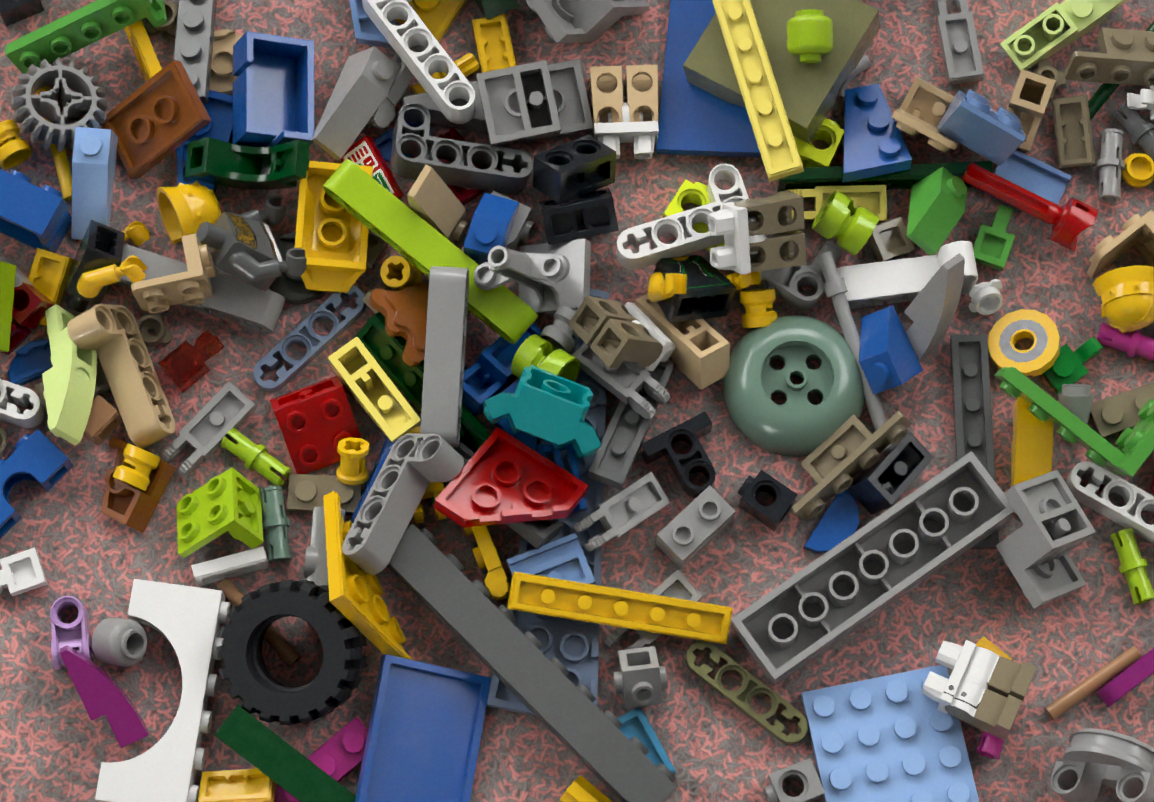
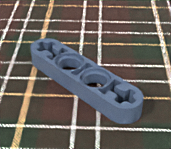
(304, 334)

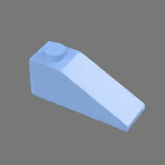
(92, 177)

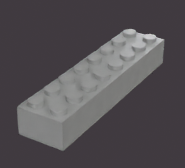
(872, 568)

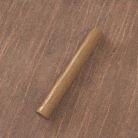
(272, 636)
(1092, 683)

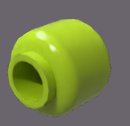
(810, 35)

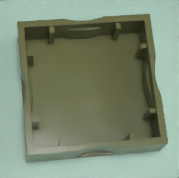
(805, 88)

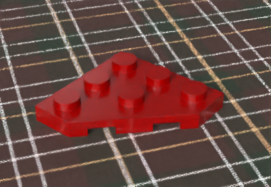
(509, 485)

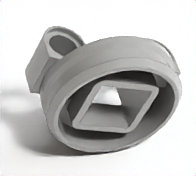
(1108, 760)

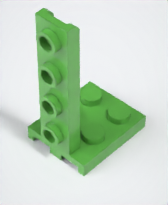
(81, 29)
(1133, 444)

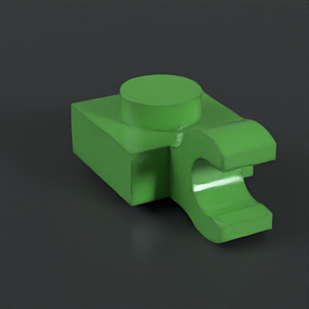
(993, 243)

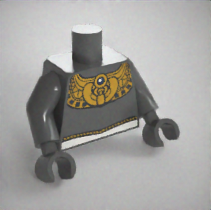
(247, 246)

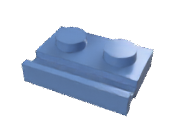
(1034, 176)
(556, 559)

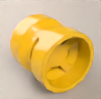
(12, 148)
(758, 307)
(136, 467)

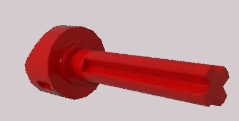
(1065, 220)

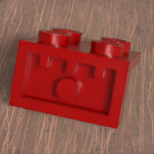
(314, 423)

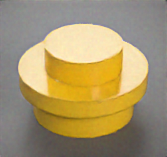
(1138, 170)

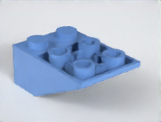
(981, 128)

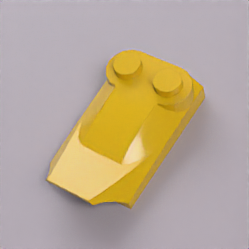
(329, 234)

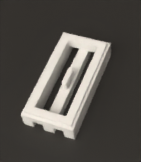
(230, 566)

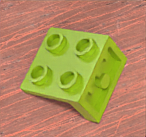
(220, 506)

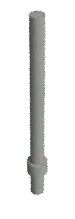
(835, 289)

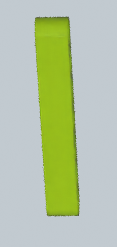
(424, 246)

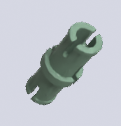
(275, 523)

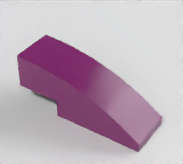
(104, 697)

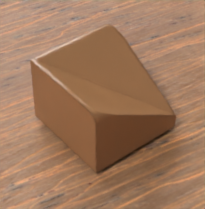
(102, 421)

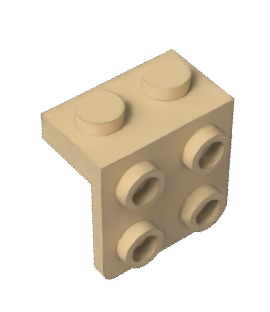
(923, 111)
(1137, 233)
(184, 287)

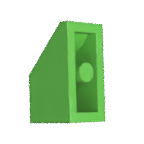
(935, 209)

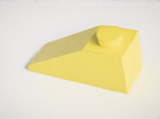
(373, 389)

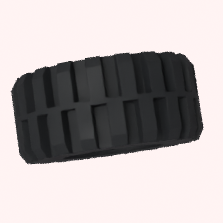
(245, 662)

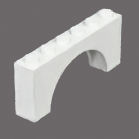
(192, 624)

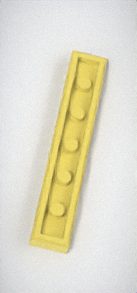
(758, 88)

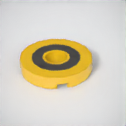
(1021, 325)

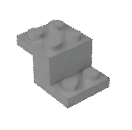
(583, 19)
(534, 101)
(1049, 531)

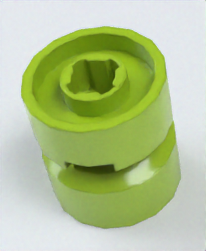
(845, 223)
(544, 355)

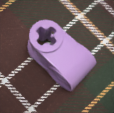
(73, 634)

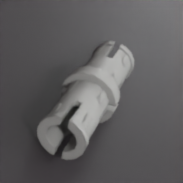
(1110, 165)

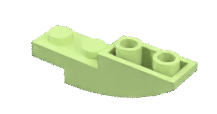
(1056, 29)
(71, 380)

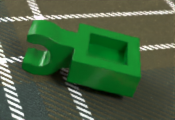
(1069, 364)

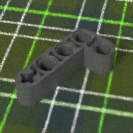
(512, 164)

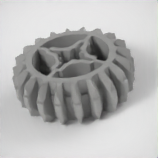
(31, 108)

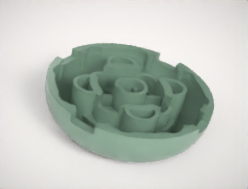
(796, 425)

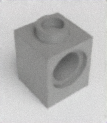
(802, 772)

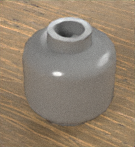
(119, 642)

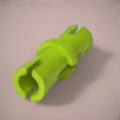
(256, 457)
(1133, 566)

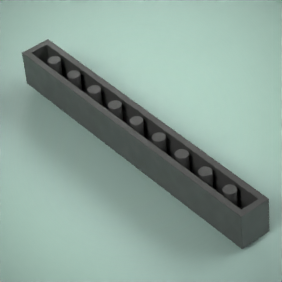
(527, 672)

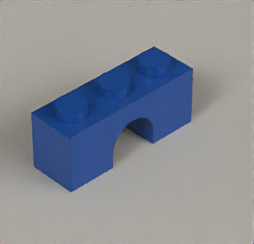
(33, 460)

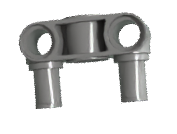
(790, 278)

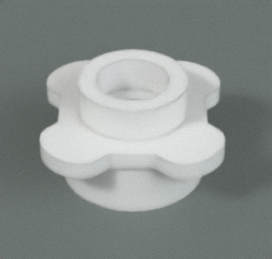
(986, 297)

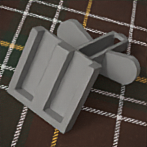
(545, 273)

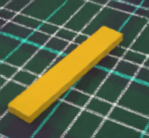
(619, 607)

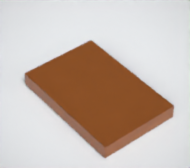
(156, 119)

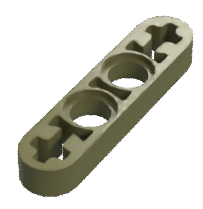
(742, 697)

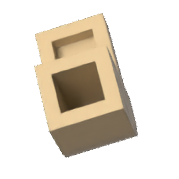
(1029, 103)

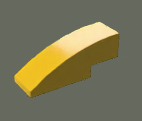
(1030, 445)

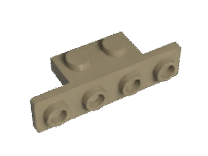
(1123, 59)
(842, 457)

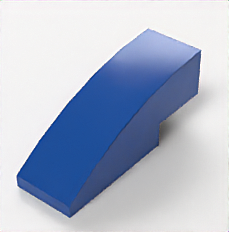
(491, 372)

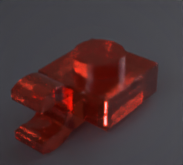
(187, 362)

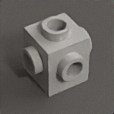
(640, 677)

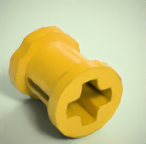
(391, 273)
(352, 461)

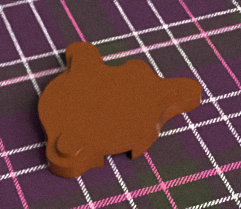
(405, 317)

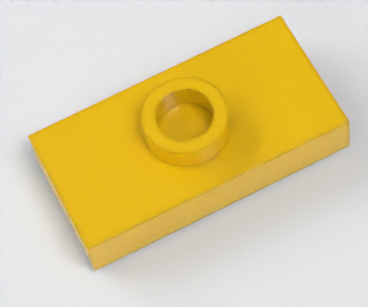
(493, 43)
(50, 275)
(236, 786)

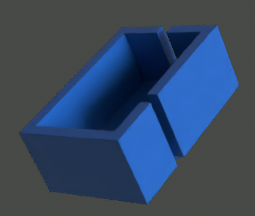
(272, 90)
(32, 213)

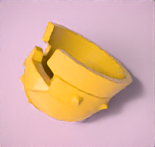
(185, 209)
(1127, 297)

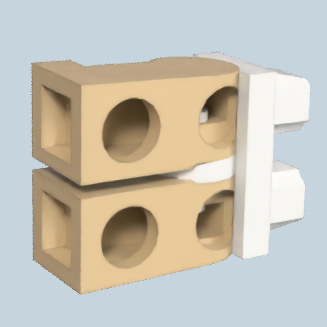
(630, 120)

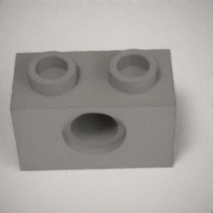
(695, 527)

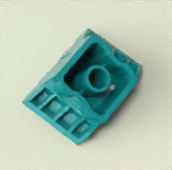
(547, 410)

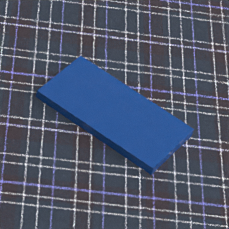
(690, 117)
(422, 733)

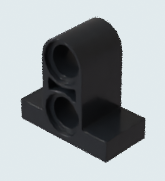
(685, 464)

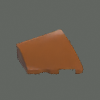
(129, 503)

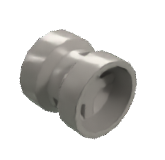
(560, 332)

